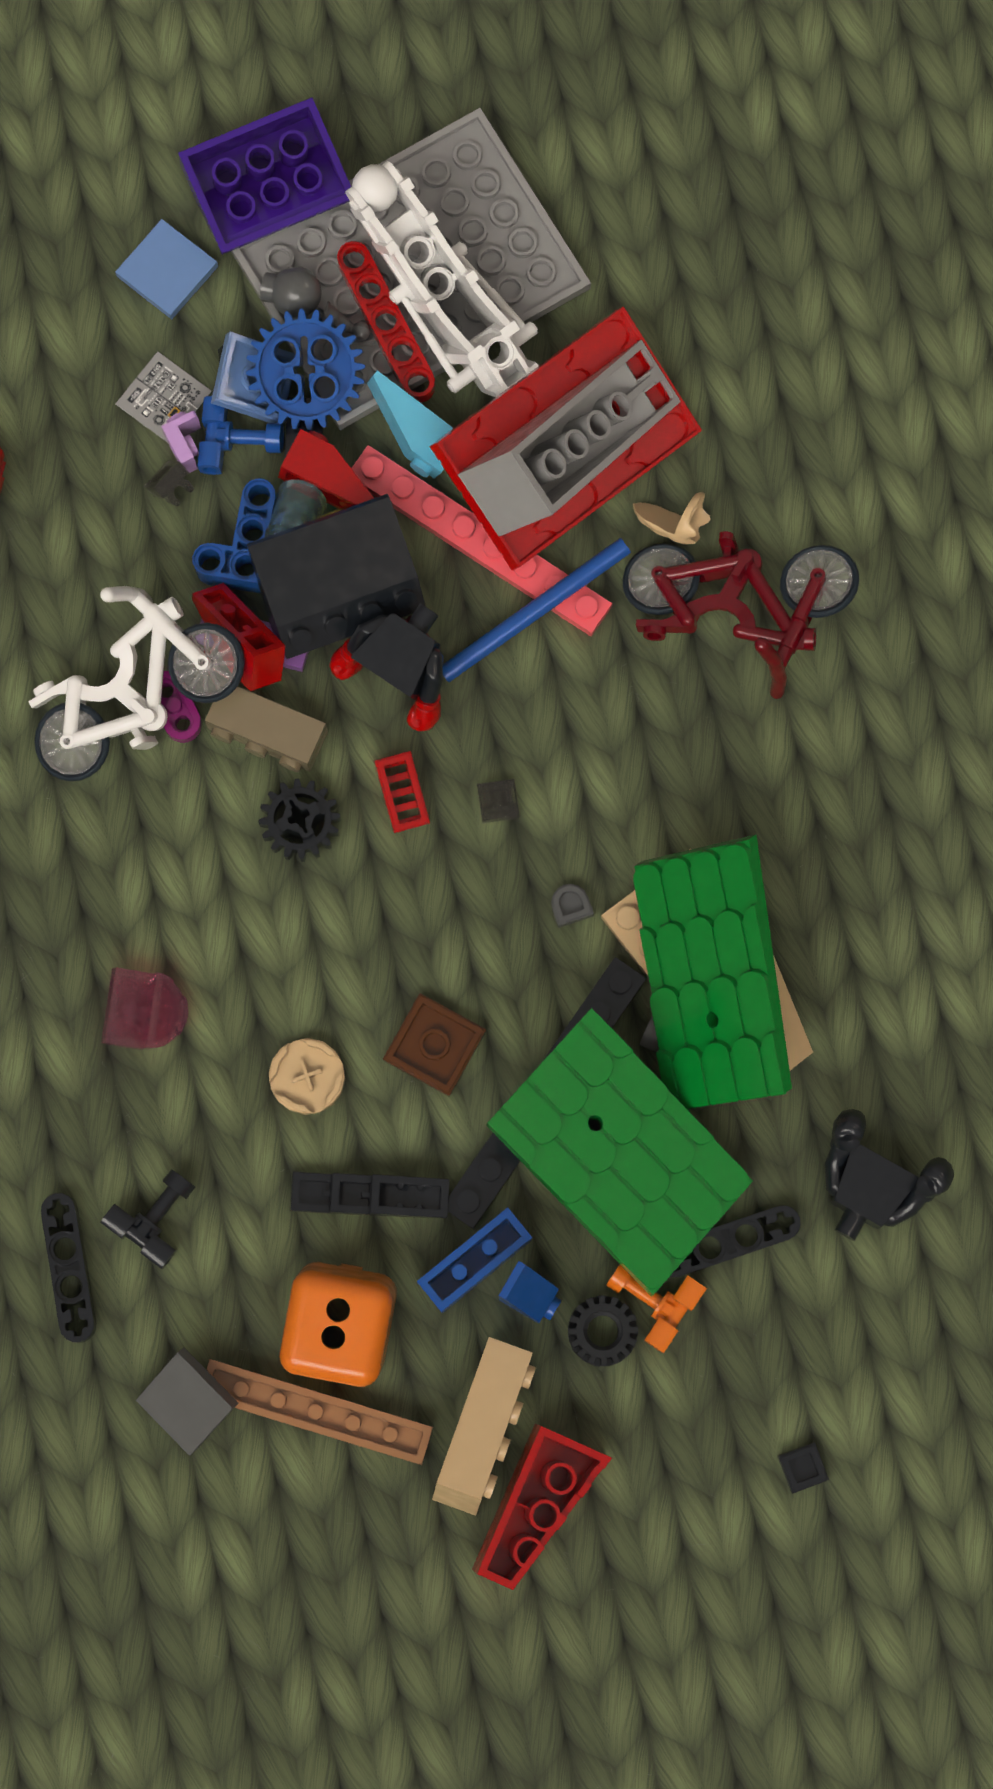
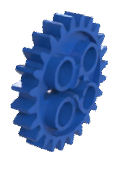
(272, 372)

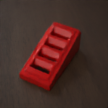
(411, 774)

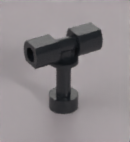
(144, 1229)

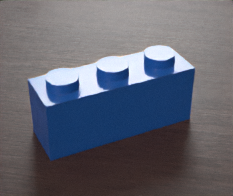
(475, 1260)

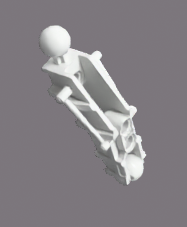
(375, 191)

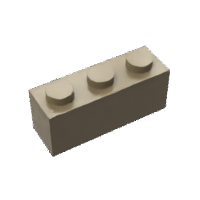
(267, 729)

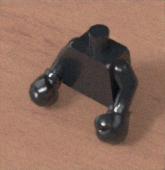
(872, 1187)

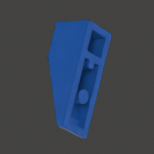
(530, 1294)

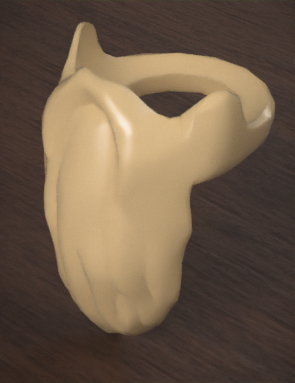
(668, 524)

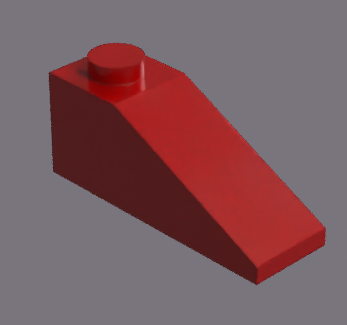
(323, 466)
(260, 646)

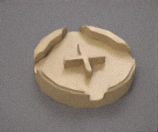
(307, 1076)

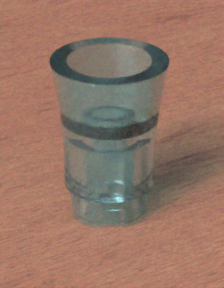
(295, 505)

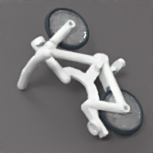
(202, 664)

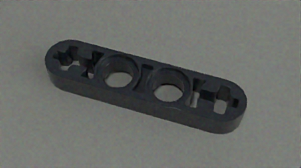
(732, 1249)
(74, 1266)

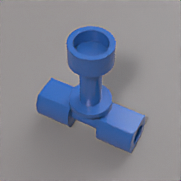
(221, 437)

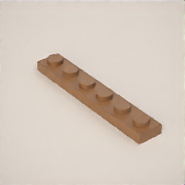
(323, 1413)

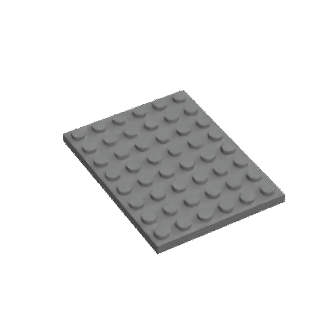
(480, 201)

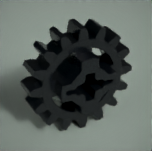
(311, 812)

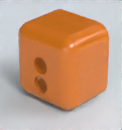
(365, 1329)

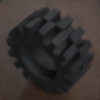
(624, 1319)

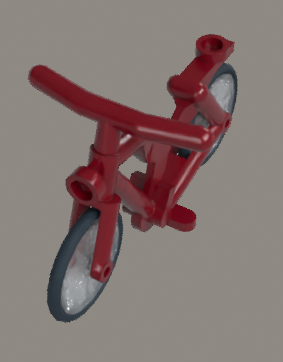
(813, 584)

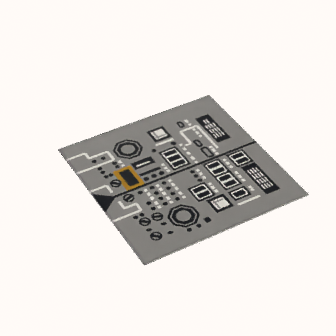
(160, 393)

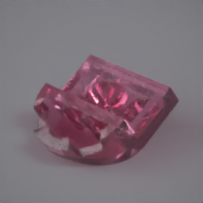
(143, 1010)

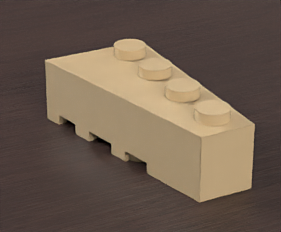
(482, 1426)

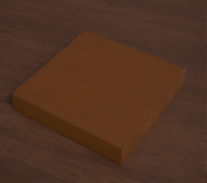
(434, 1045)

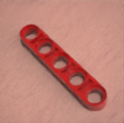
(373, 308)

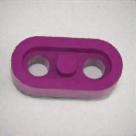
(179, 708)

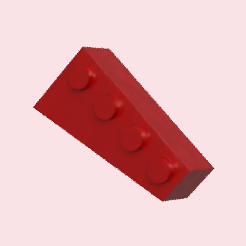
(536, 1503)

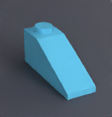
(411, 424)

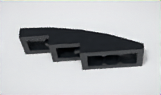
(369, 1195)

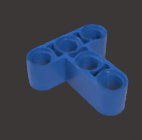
(237, 555)

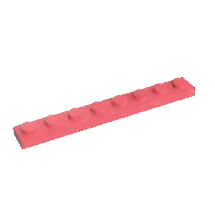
(466, 534)

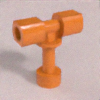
(667, 1309)

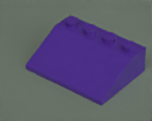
(265, 176)

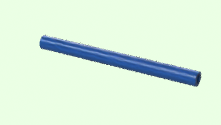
(535, 609)

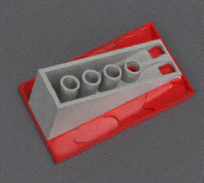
(566, 438)

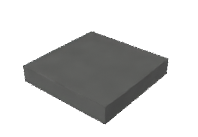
(187, 1401)

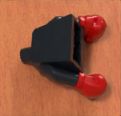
(402, 657)

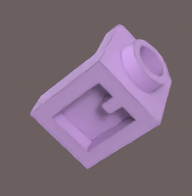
(177, 434)

